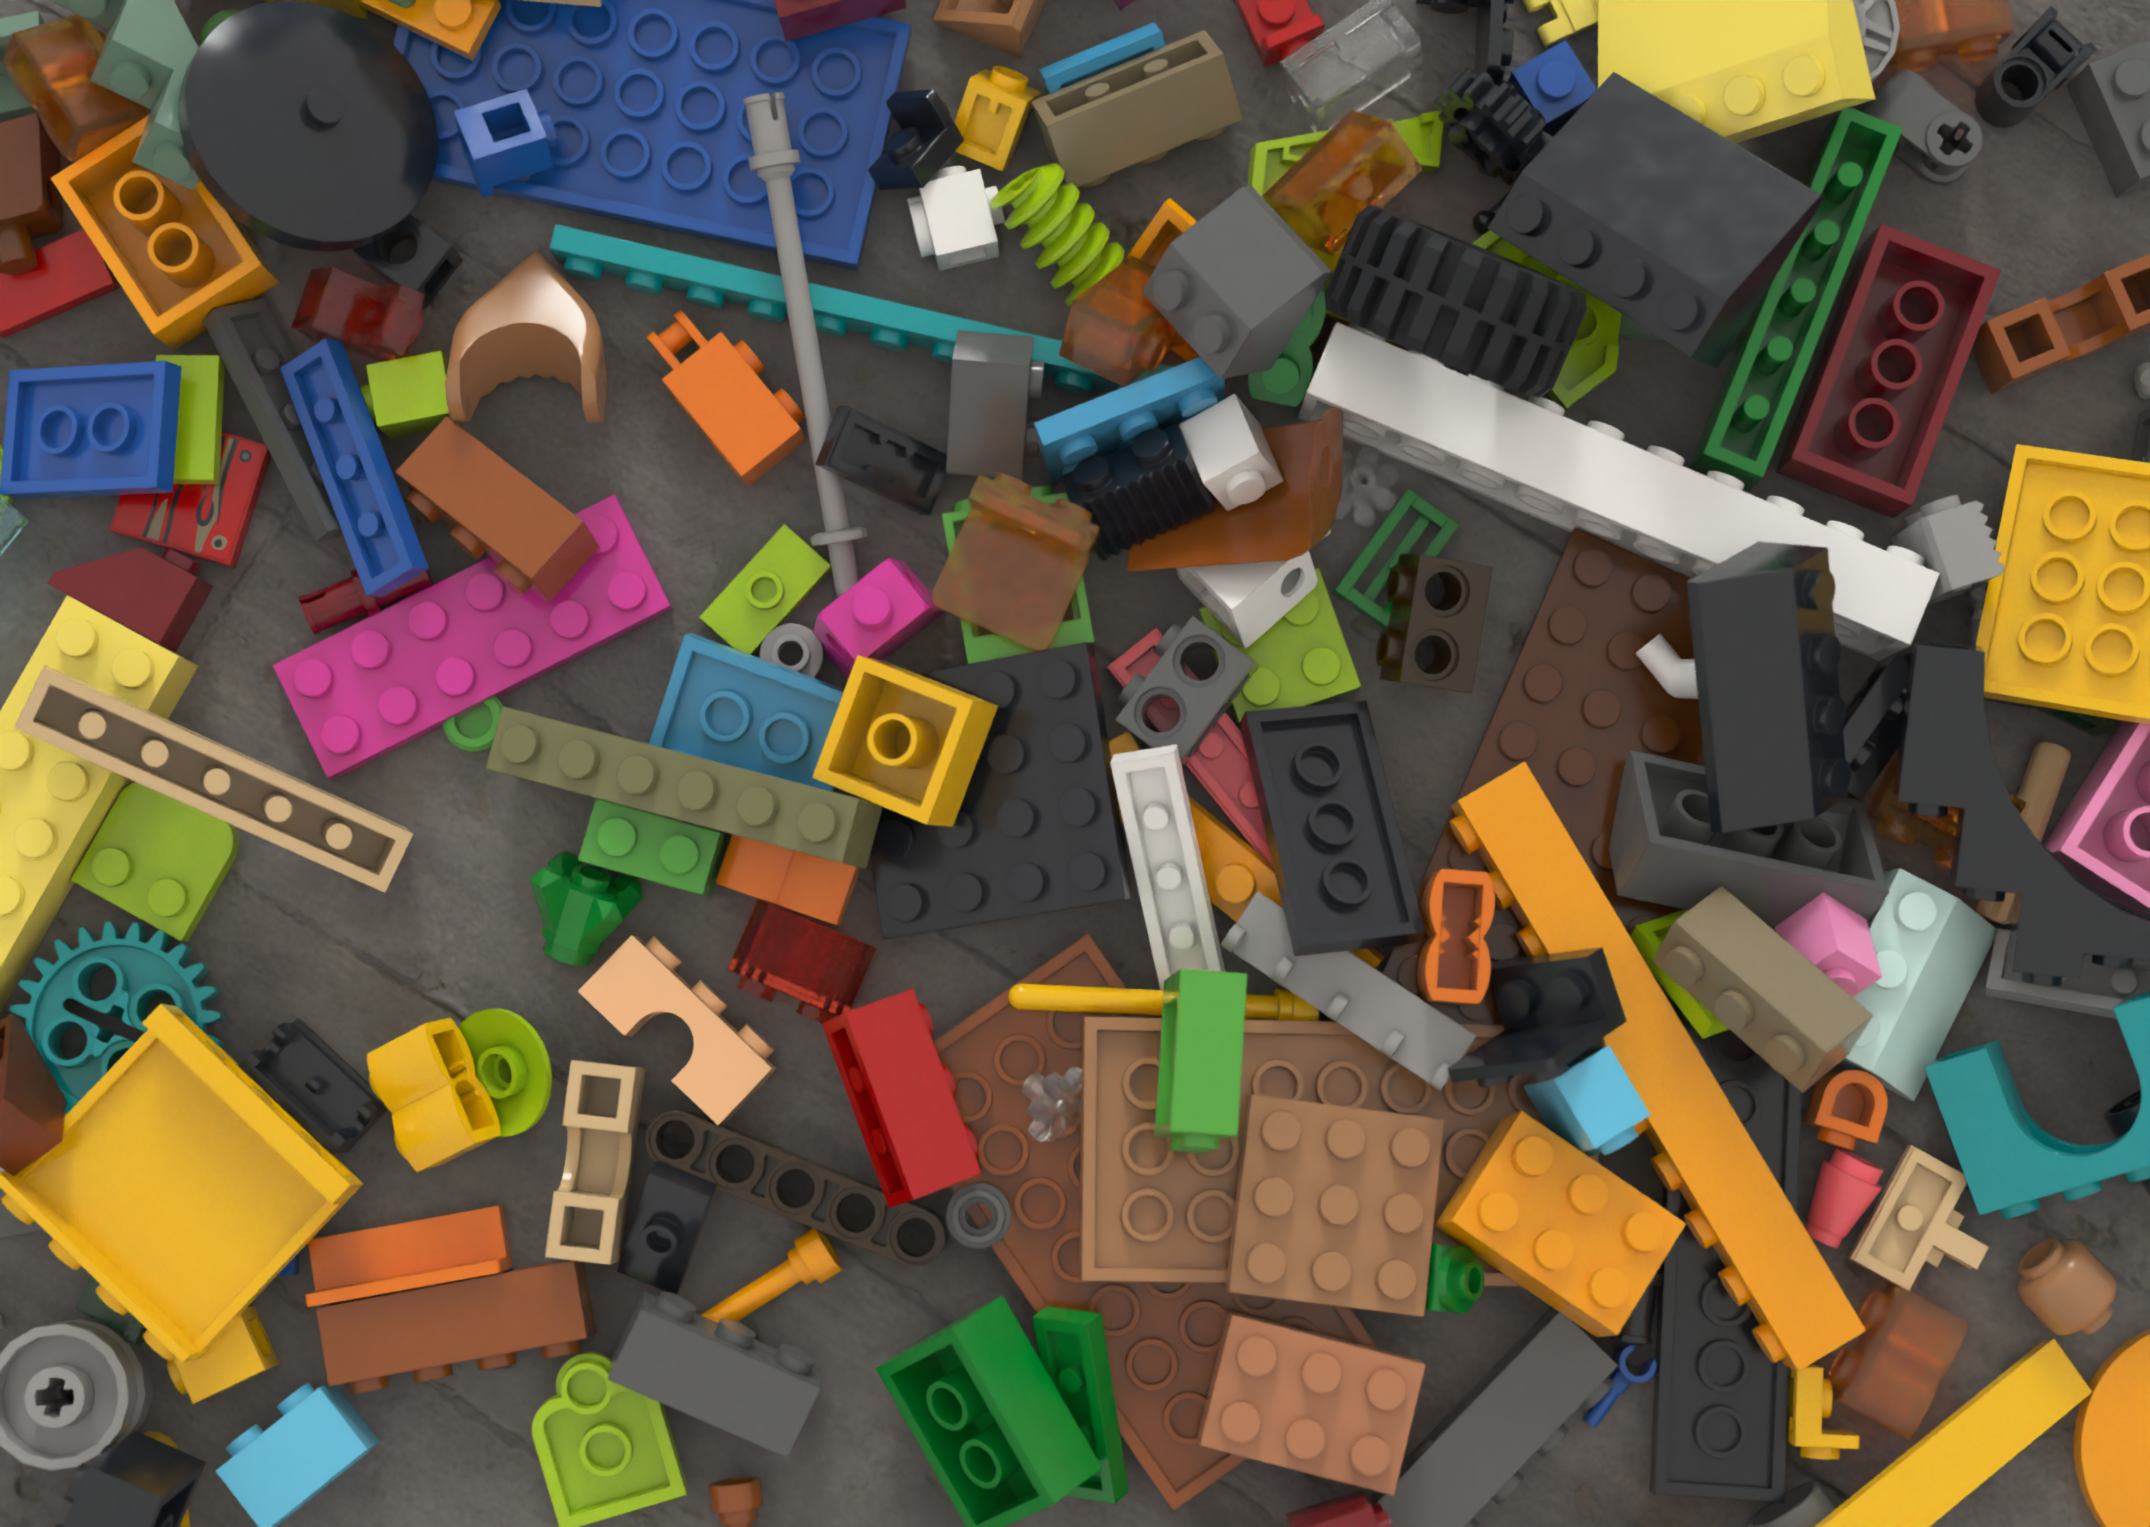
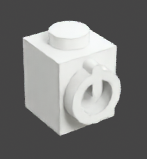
(956, 218)

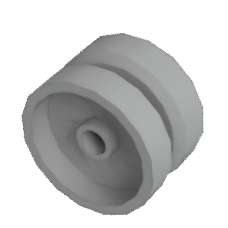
(109, 1387)

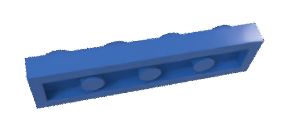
(354, 468)

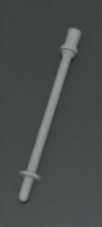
(775, 165)

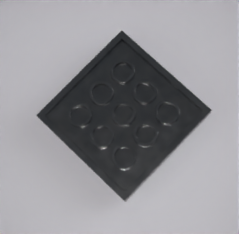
(1037, 814)

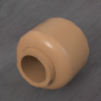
(2066, 1286)

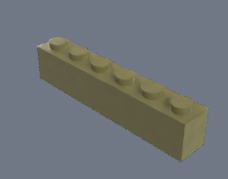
(685, 787)

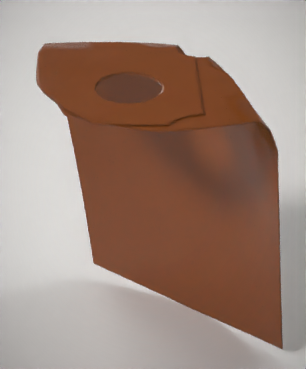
(1276, 525)

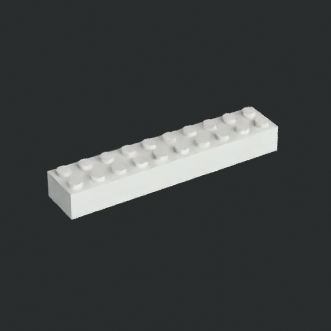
(1598, 482)

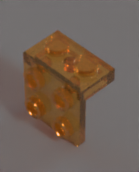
(1016, 562)

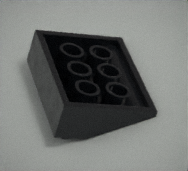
(1657, 217)

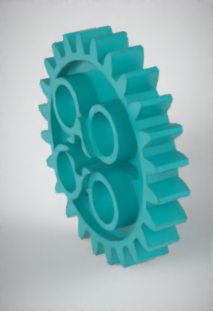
(141, 975)

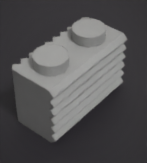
(1953, 544)

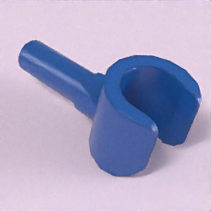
(1622, 1379)

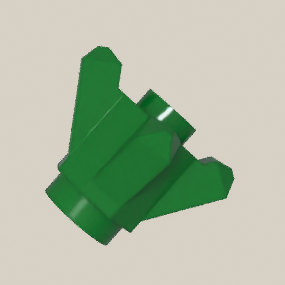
(580, 907)

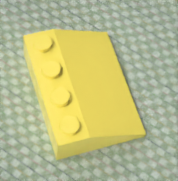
(1738, 61)

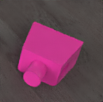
(875, 615)

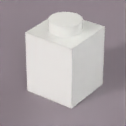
(1231, 453)

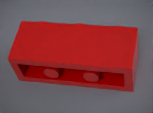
(902, 1097)

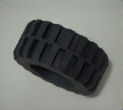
(1455, 302)

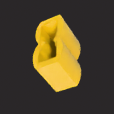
(433, 1094)

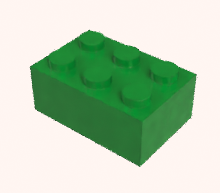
(989, 1418)

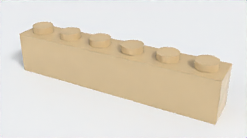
(213, 778)

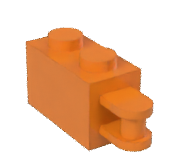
(729, 400)

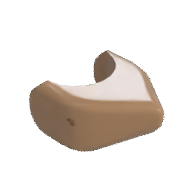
(523, 329)

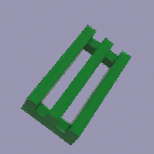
(1429, 514)

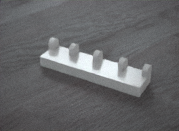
(1352, 994)

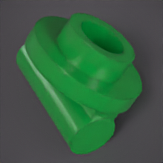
(1453, 1279)

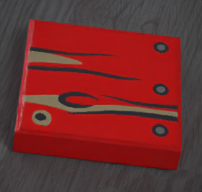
(201, 517)

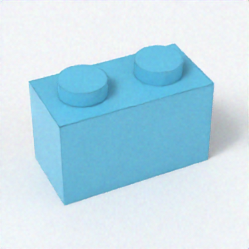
(1590, 1103)
(297, 1455)

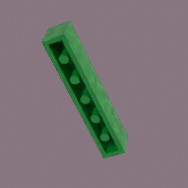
(1797, 302)

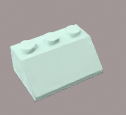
(1928, 961)

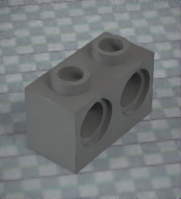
(1199, 701)

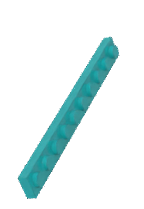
(834, 310)

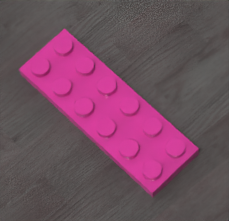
(462, 646)

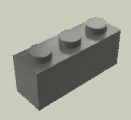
(716, 1372)

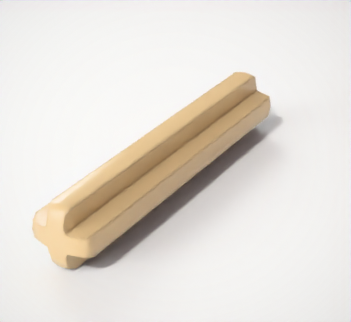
(2040, 791)

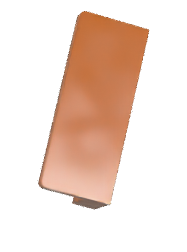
(409, 1255)

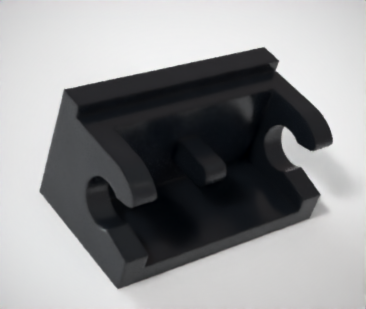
(315, 1086)

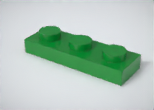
(1076, 1358)

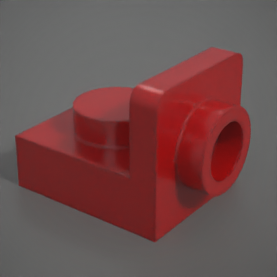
(1279, 26)

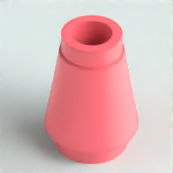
(1841, 1196)

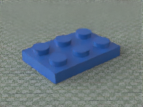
(91, 430)

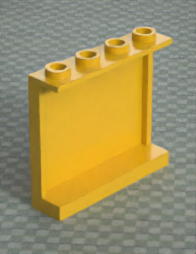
(180, 1187)

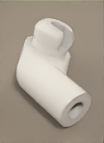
(1671, 671)

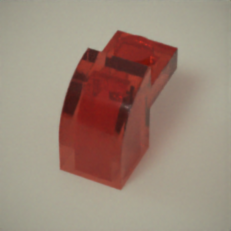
(364, 316)

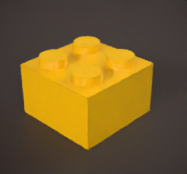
(904, 741)

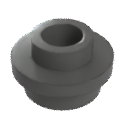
(978, 1237)

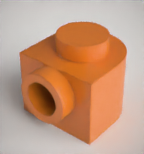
(1847, 1108)

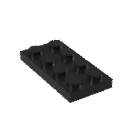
(1331, 828)

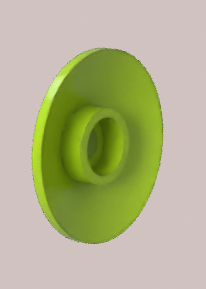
(510, 1066)

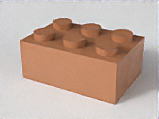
(1311, 1402)

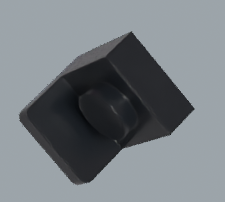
(922, 144)

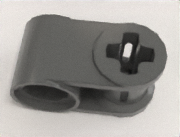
(1927, 124)

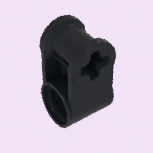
(2036, 65)

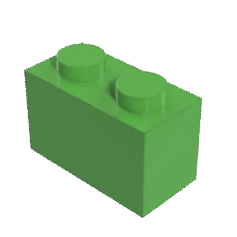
(653, 848)

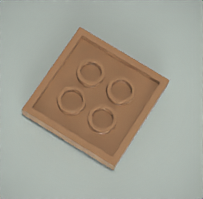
(1335, 1205)

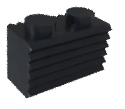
(1139, 490)

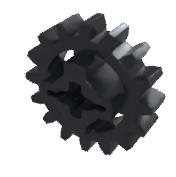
(1491, 123)

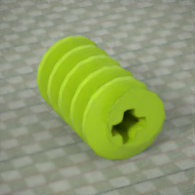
(1061, 227)

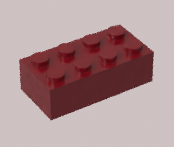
(1888, 371)

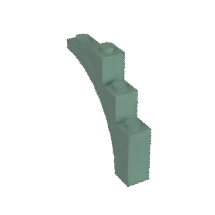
(146, 63)

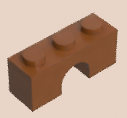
(2064, 328)

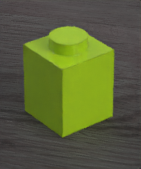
(407, 394)

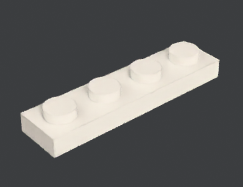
(1166, 861)

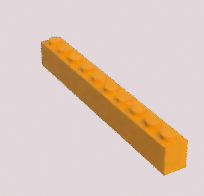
(1691, 1120)

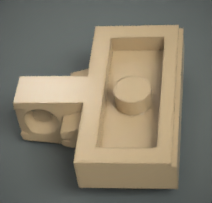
(1916, 1222)

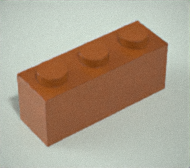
(496, 511)

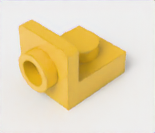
(994, 115)
(1808, 1403)

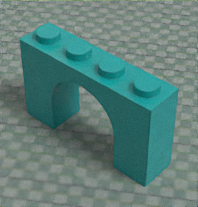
(2007, 1153)

